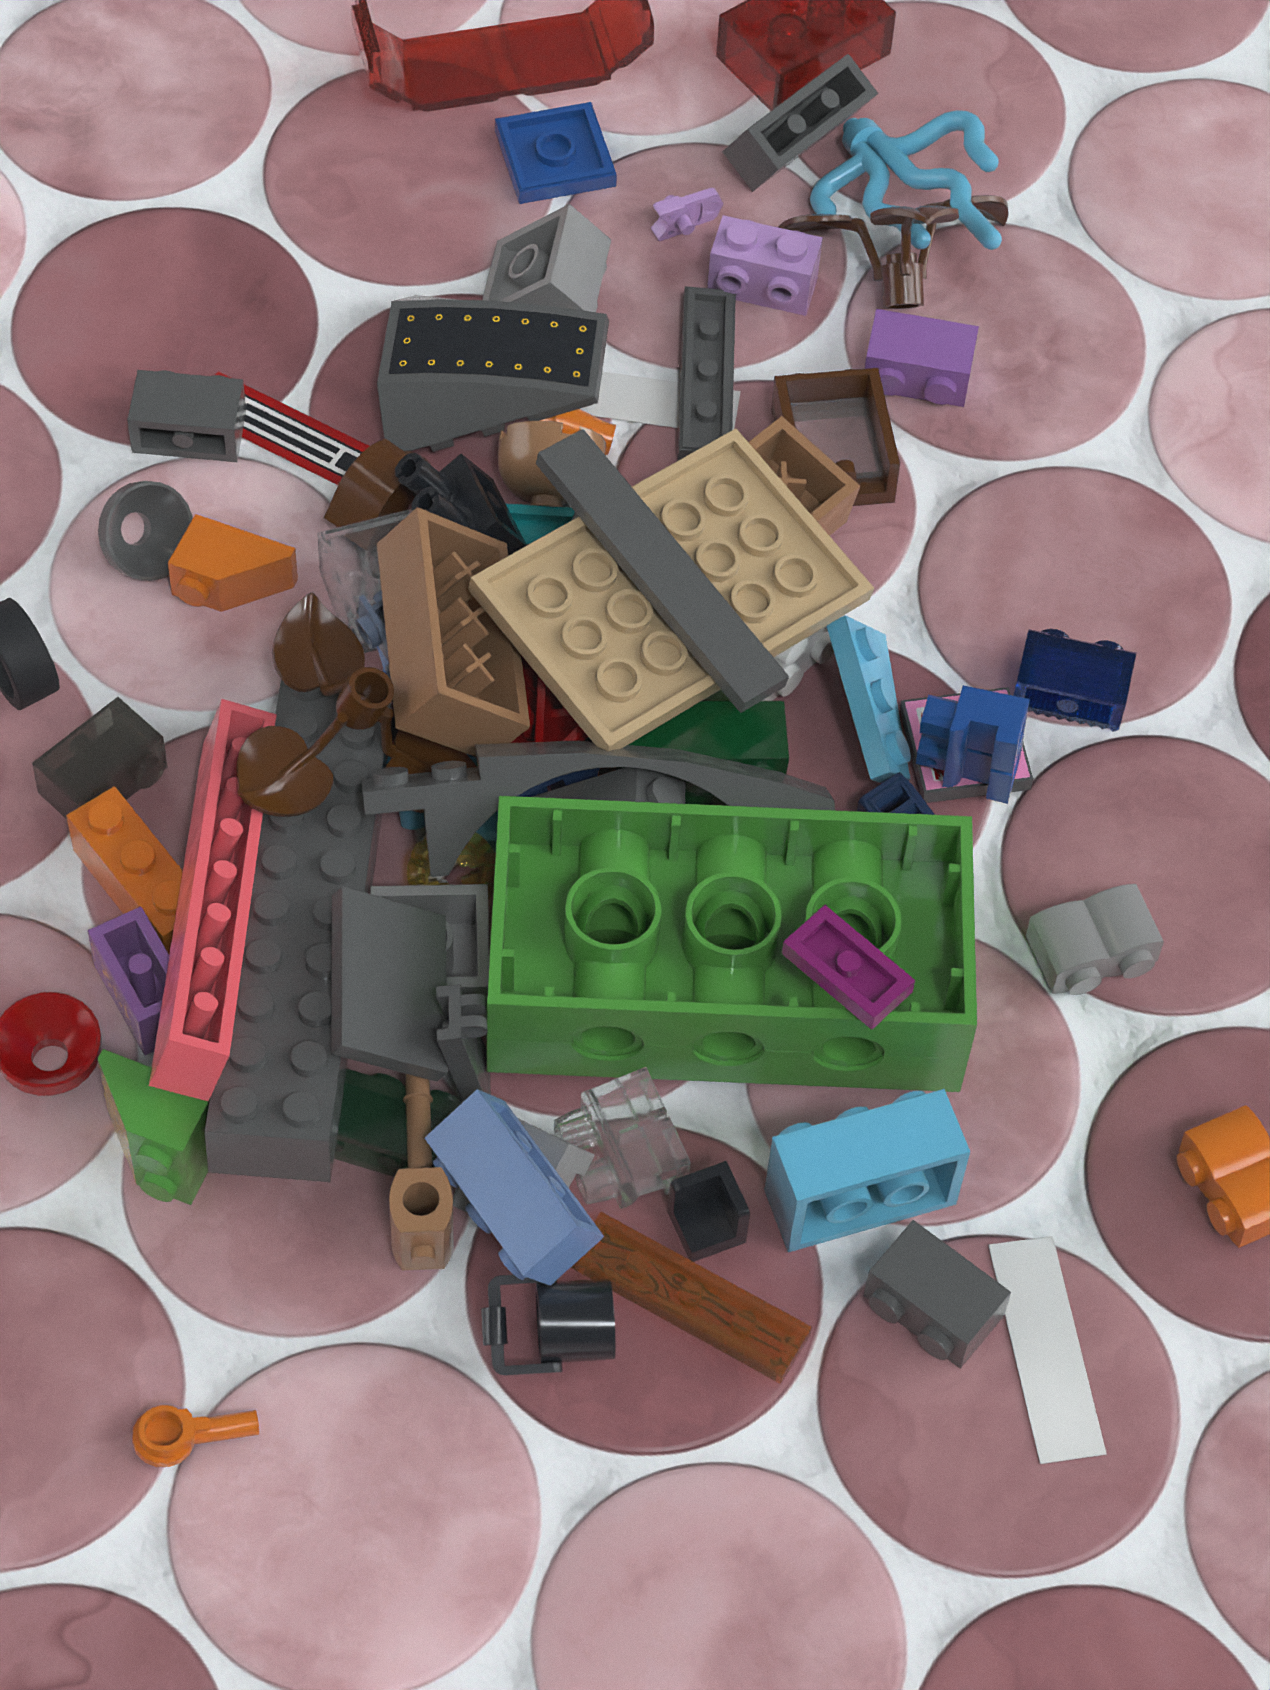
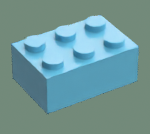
(865, 1169)

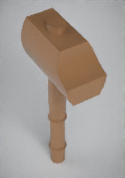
(420, 1194)

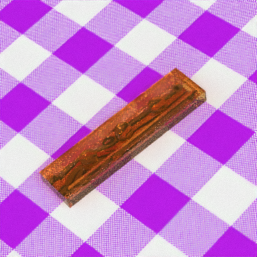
(695, 1299)

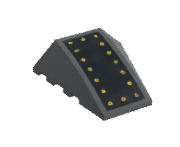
(483, 364)

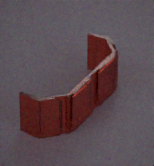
(503, 58)

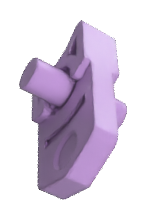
(684, 213)

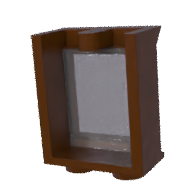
(848, 422)

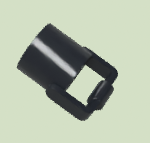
(572, 1323)

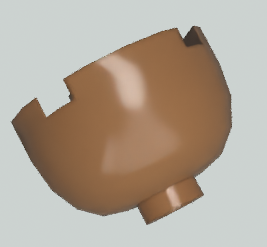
(518, 459)

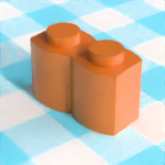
(1232, 1169)

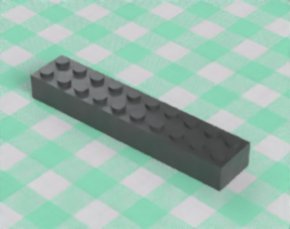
(281, 1084)

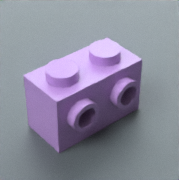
(765, 264)

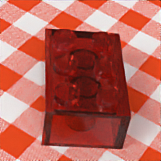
(788, 43)

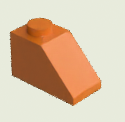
(228, 566)

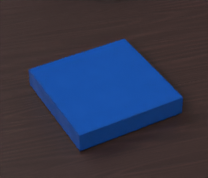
(555, 152)

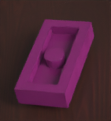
(848, 967)

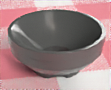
(165, 522)

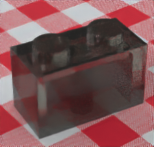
(102, 753)

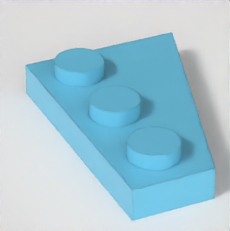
(871, 695)

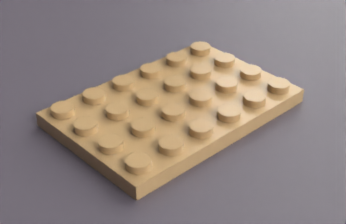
(604, 641)

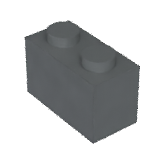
(187, 415)
(935, 1295)

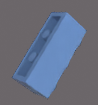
(512, 1189)

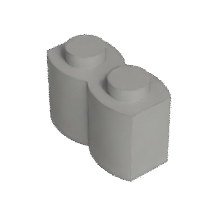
(1094, 940)

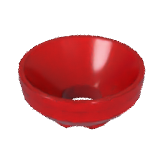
(43, 1022)

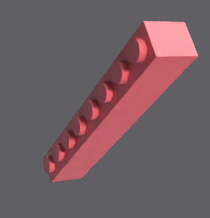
(210, 915)

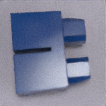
(974, 738)

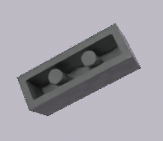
(800, 122)

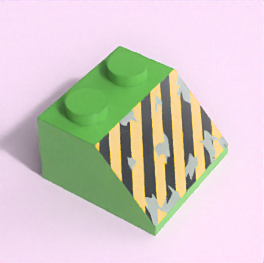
(156, 1129)

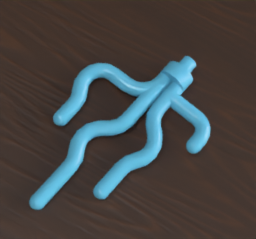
(874, 149)

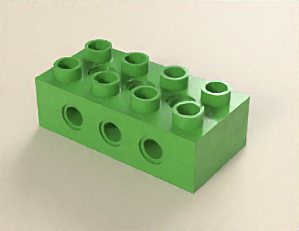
(664, 929)

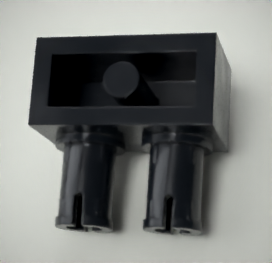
(460, 495)

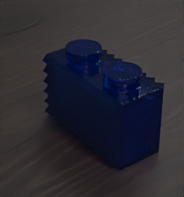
(1075, 678)

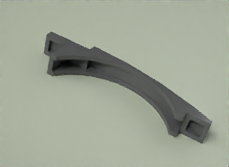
(463, 798)

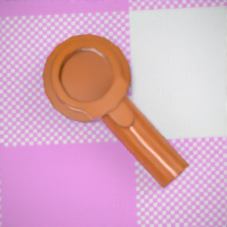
(168, 1434)

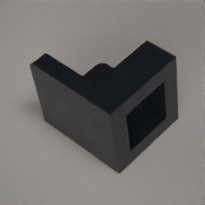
(708, 1211)

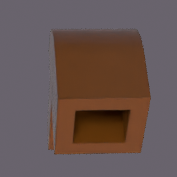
(370, 487)

